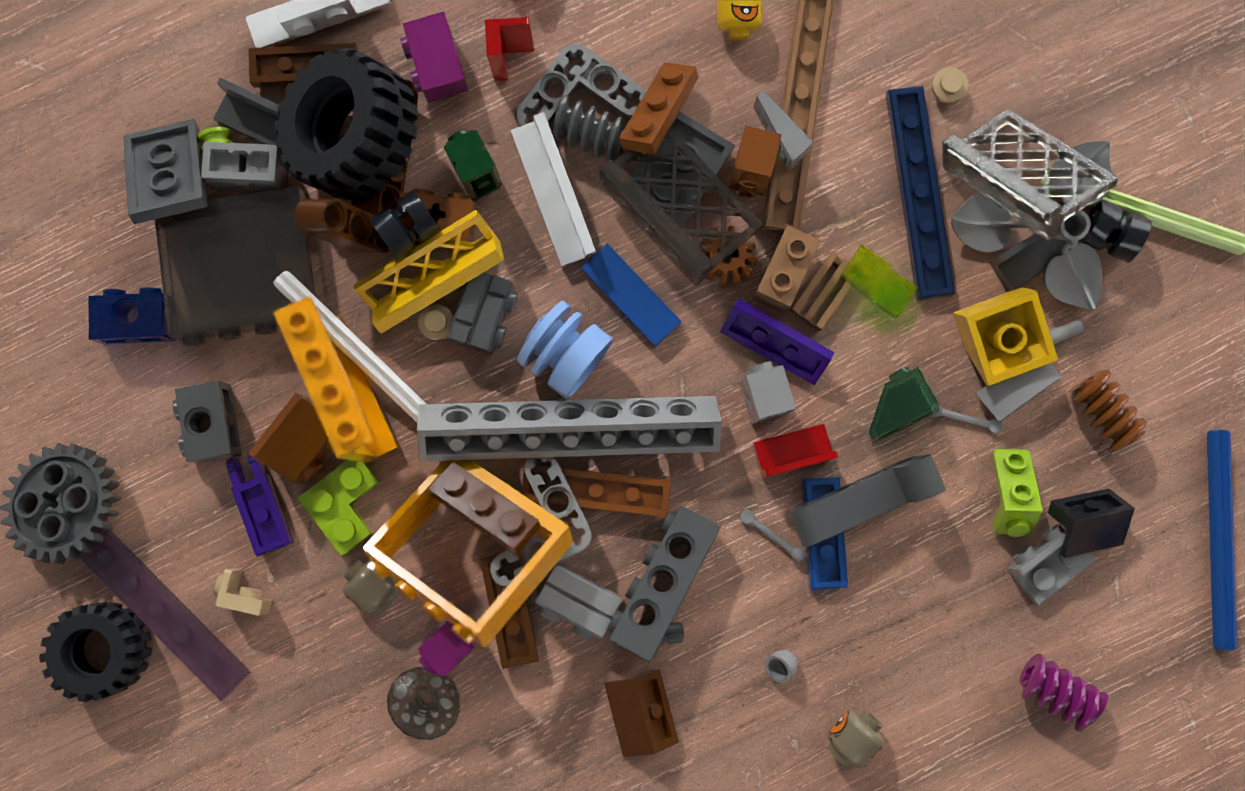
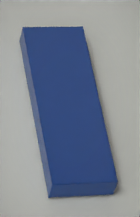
(631, 295)
(827, 558)

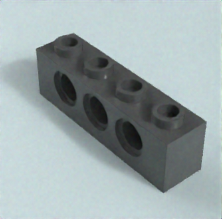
(699, 536)

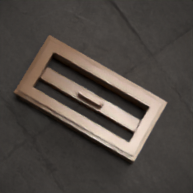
(808, 316)

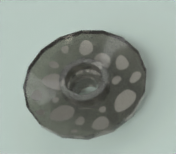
(414, 715)

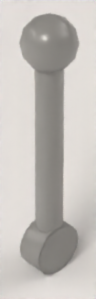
(992, 425)
(748, 517)

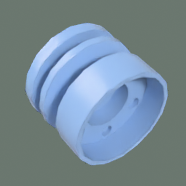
(564, 349)

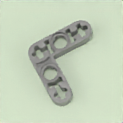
(583, 78)
(535, 482)

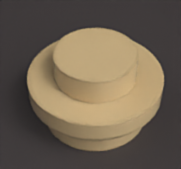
(949, 85)
(435, 322)

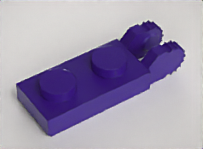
(259, 507)

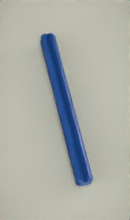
(1222, 540)

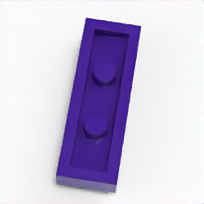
(777, 342)

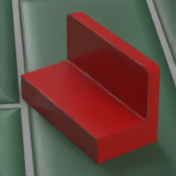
(505, 37)
(793, 450)

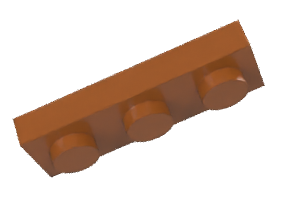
(658, 108)

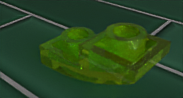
(878, 282)

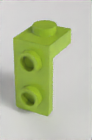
(1018, 493)

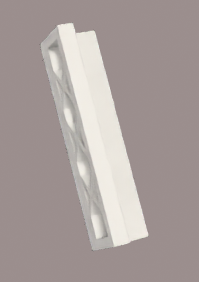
(553, 191)

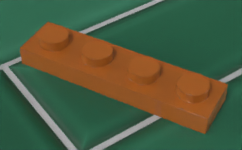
(605, 491)

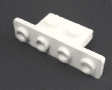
(304, 17)

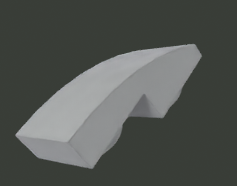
(1014, 392)

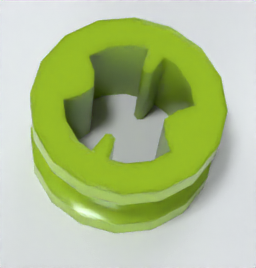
(215, 134)

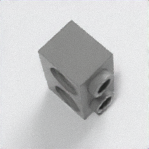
(243, 166)

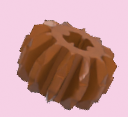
(737, 265)

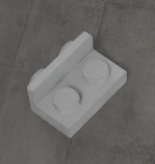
(1043, 569)

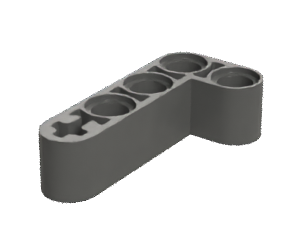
(867, 498)

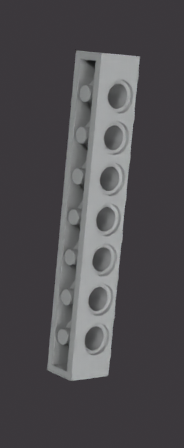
(568, 428)

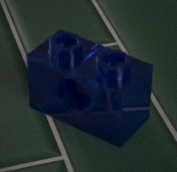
(110, 317)

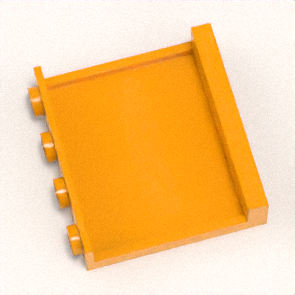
(336, 386)

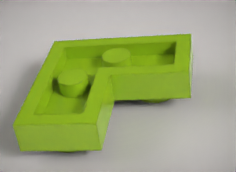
(331, 504)

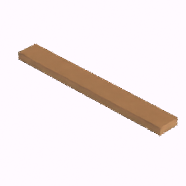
(800, 103)

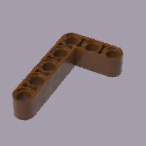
(351, 224)

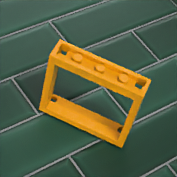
(417, 510)

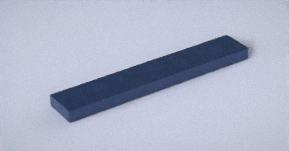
(920, 193)

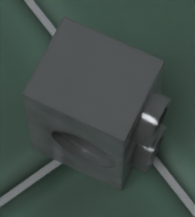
(222, 437)

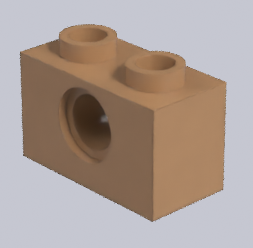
(786, 269)

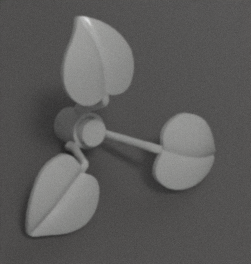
(1067, 277)

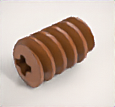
(1109, 410)

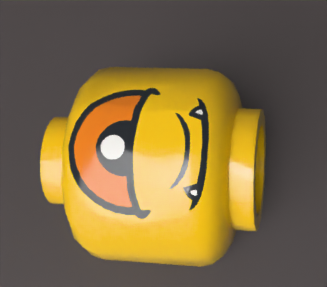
(739, 17)

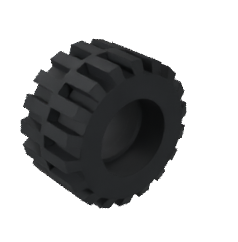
(66, 651)

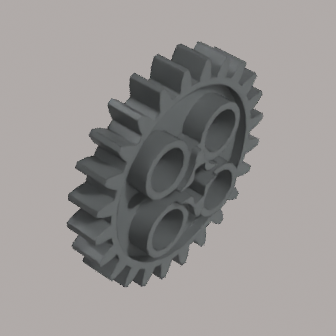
(60, 503)

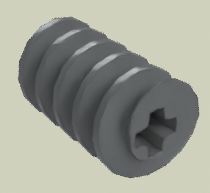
(588, 130)

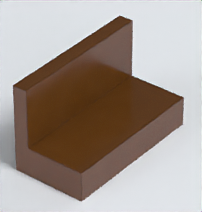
(641, 714)

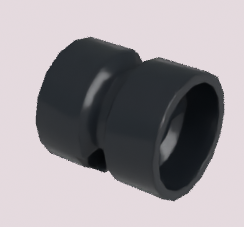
(393, 231)
(1128, 231)

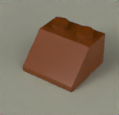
(294, 441)

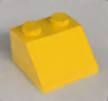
(1006, 335)

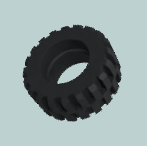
(316, 112)

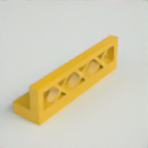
(437, 281)

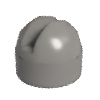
(781, 666)

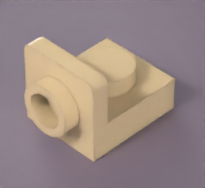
(246, 600)

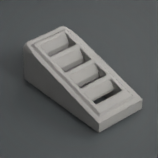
(793, 142)

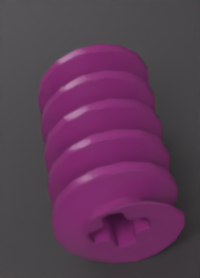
(1062, 692)

